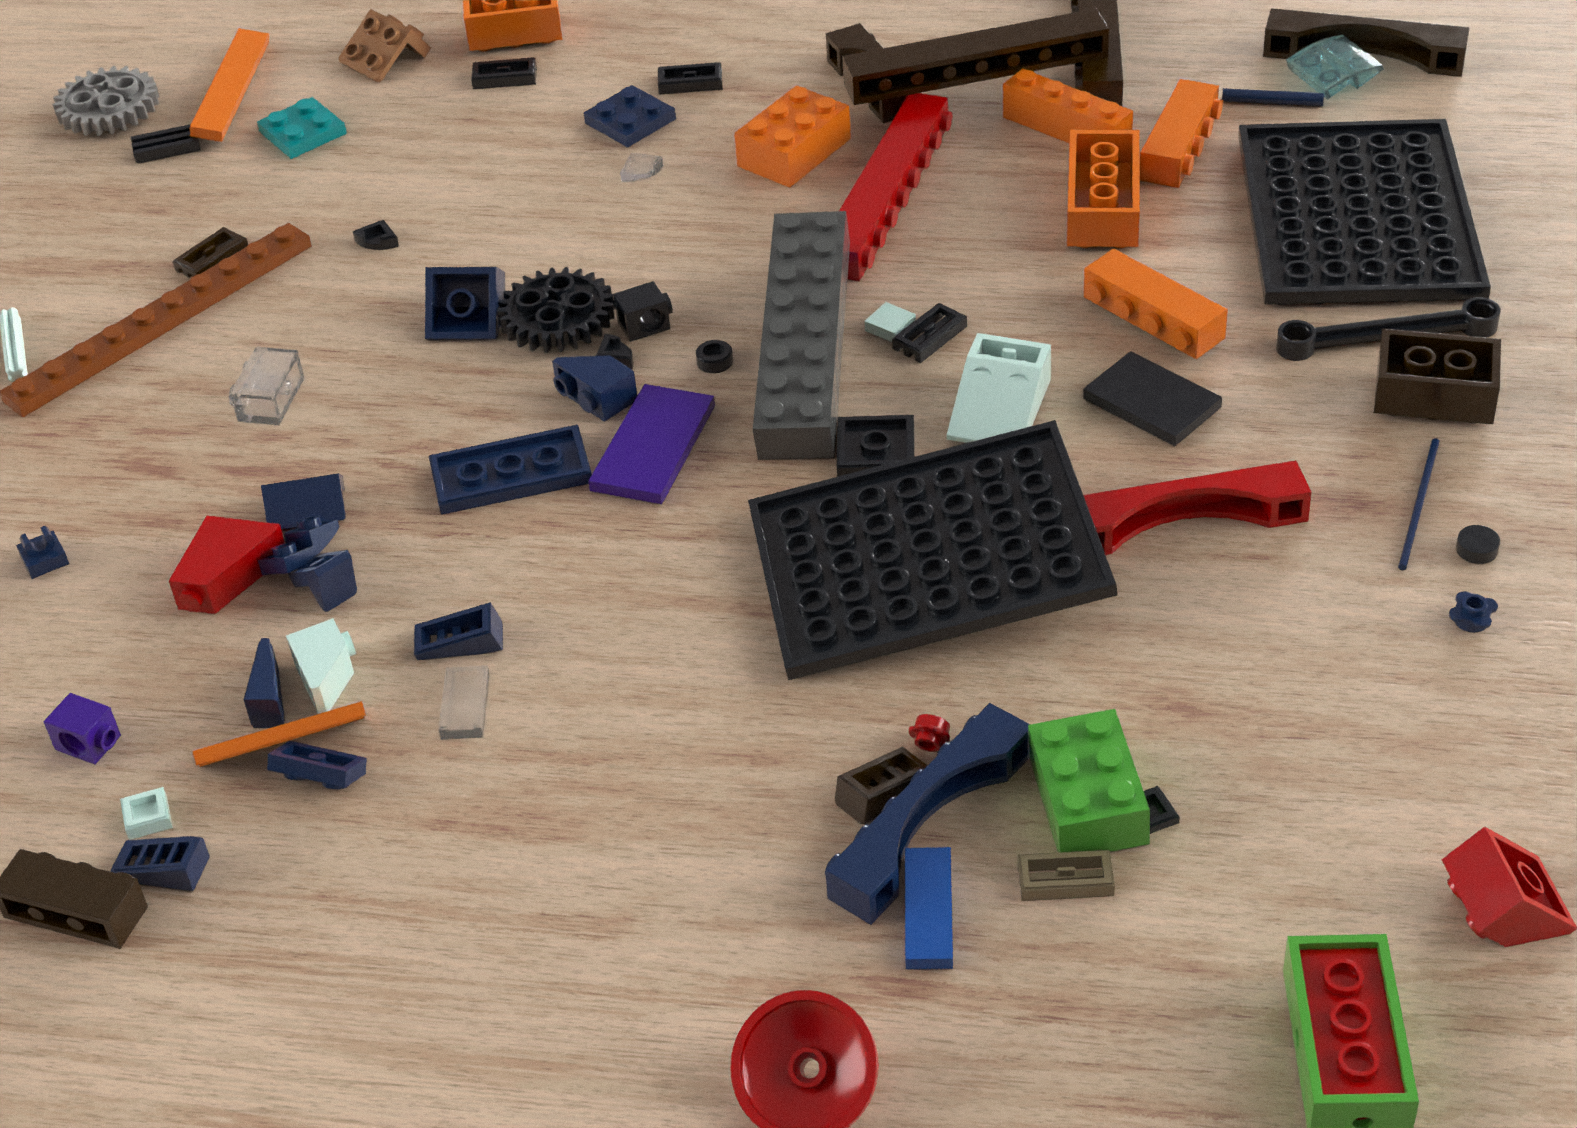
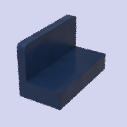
(303, 498)

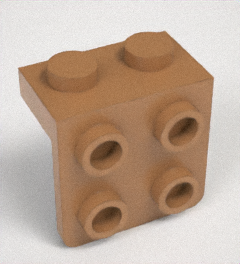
(379, 44)

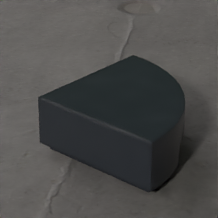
(376, 236)
(613, 346)

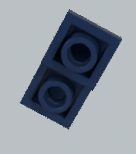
(300, 546)

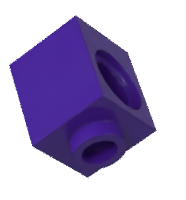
(82, 728)

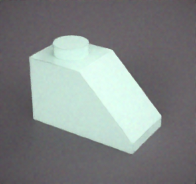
(322, 661)

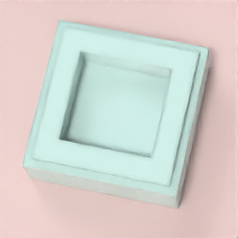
(889, 321)
(146, 813)

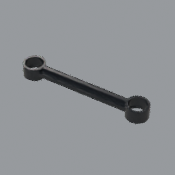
(1368, 331)

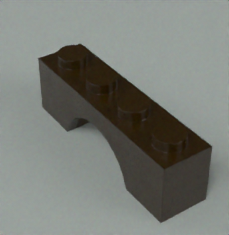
(856, 40)

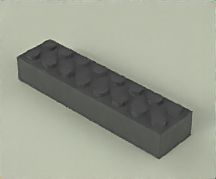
(802, 337)

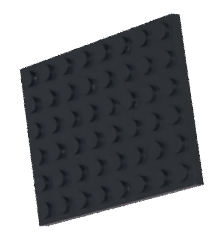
(1360, 212)
(928, 549)

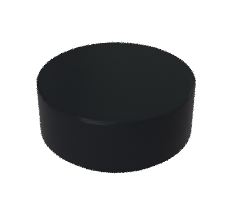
(714, 356)
(1478, 544)

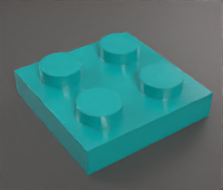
(301, 127)

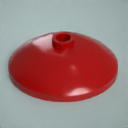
(780, 1042)

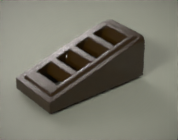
(865, 803)

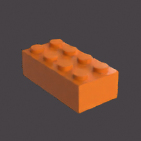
(1103, 188)

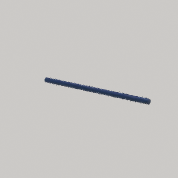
(1418, 504)

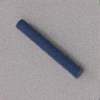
(1273, 97)

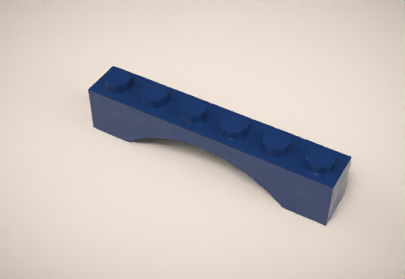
(981, 755)

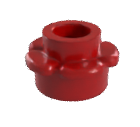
(930, 732)

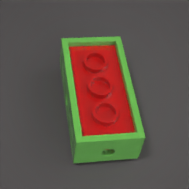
(1349, 1032)

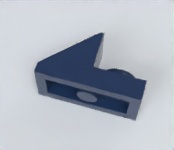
(328, 577)

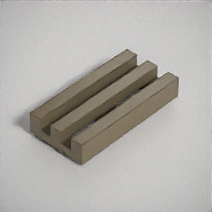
(1066, 881)

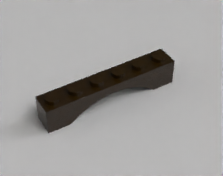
(1425, 45)

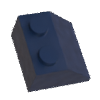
(462, 302)

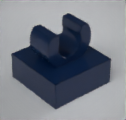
(42, 553)

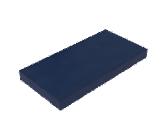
(510, 469)

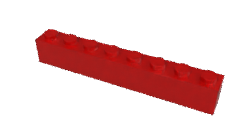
(892, 175)

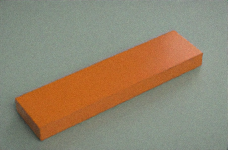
(279, 734)

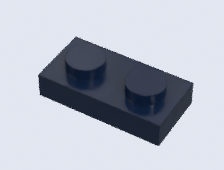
(304, 761)

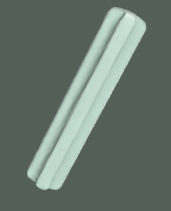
(12, 344)

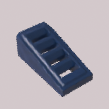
(472, 630)
(263, 690)
(184, 875)

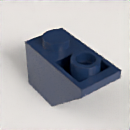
(595, 383)

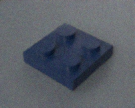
(629, 115)

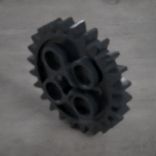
(556, 309)

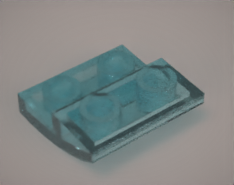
(1333, 65)

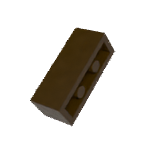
(71, 898)

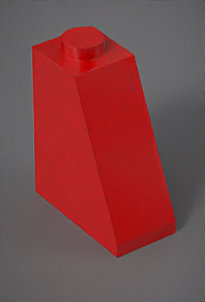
(222, 562)

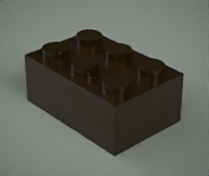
(1438, 376)

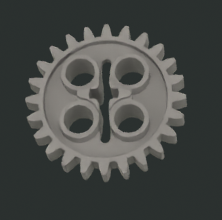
(106, 100)

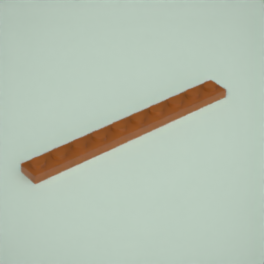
(154, 320)

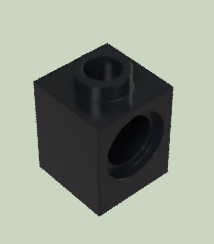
(642, 311)

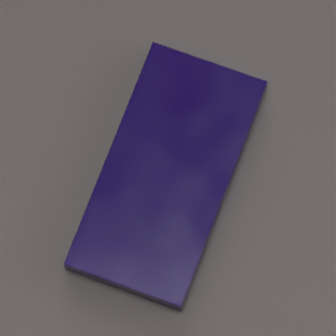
(652, 444)

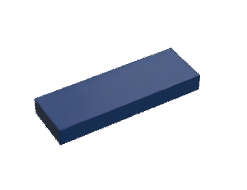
(928, 908)

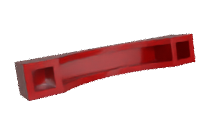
(1260, 495)

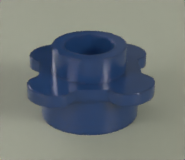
(1472, 612)

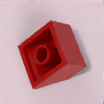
(1506, 891)

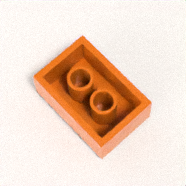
(511, 23)
(792, 136)

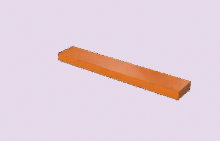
(229, 85)

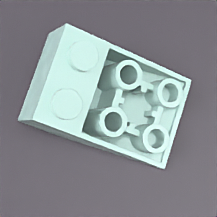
(999, 387)

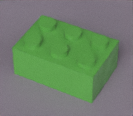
(1089, 783)

